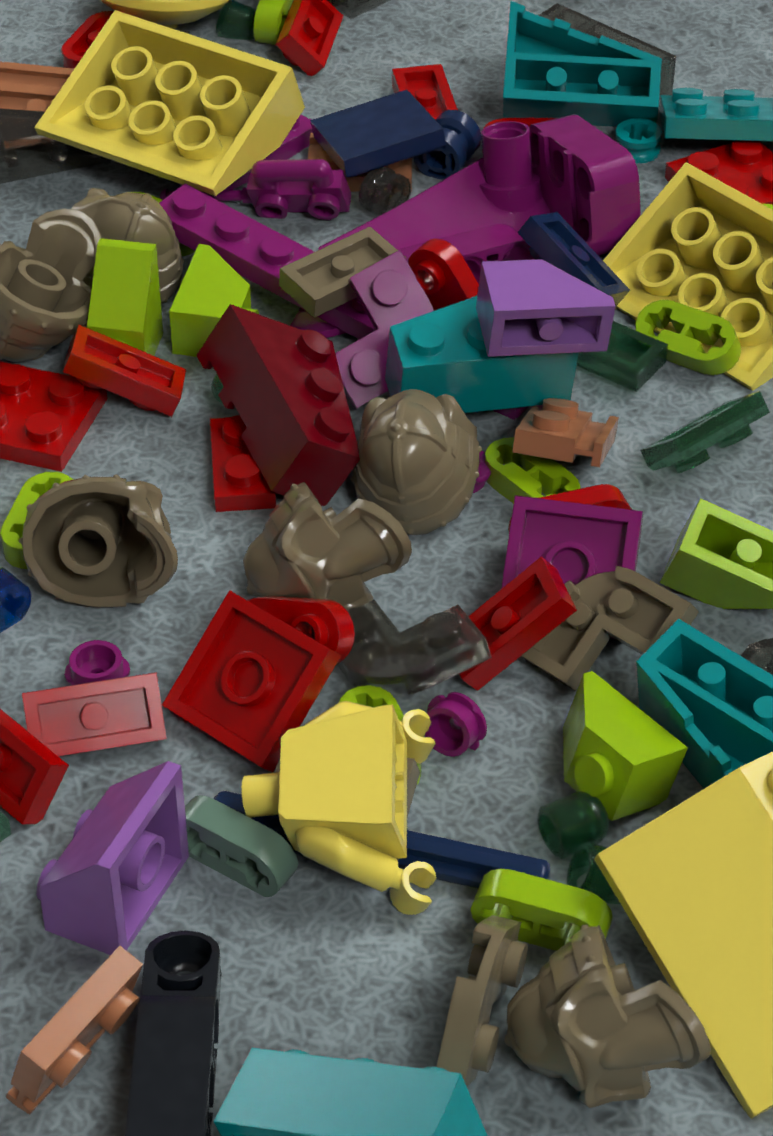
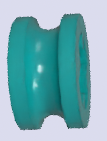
(640, 138)

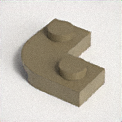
(607, 606)
(500, 962)

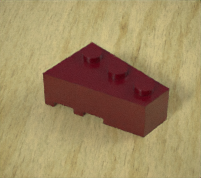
(288, 398)

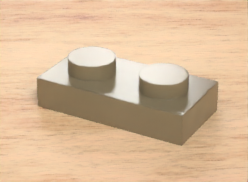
(322, 278)

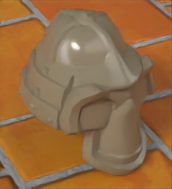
(136, 219)
(44, 284)
(417, 459)
(99, 541)
(324, 553)
(597, 1030)

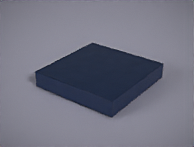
(378, 133)

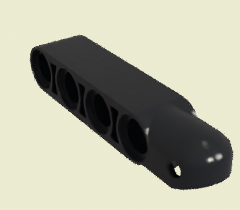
(176, 1038)

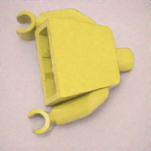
(347, 795)

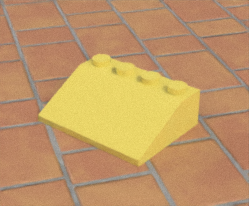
(174, 104)
(710, 253)
(704, 908)

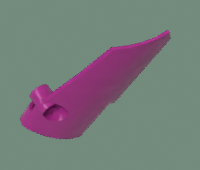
(523, 173)

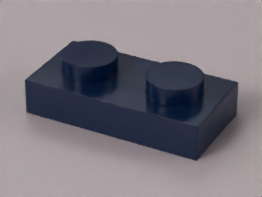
(561, 246)

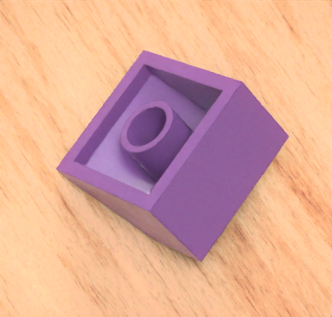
(118, 861)

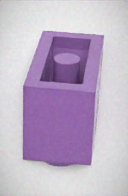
(540, 310)

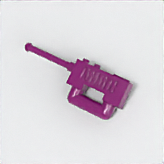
(291, 187)

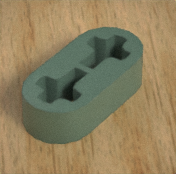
(238, 846)

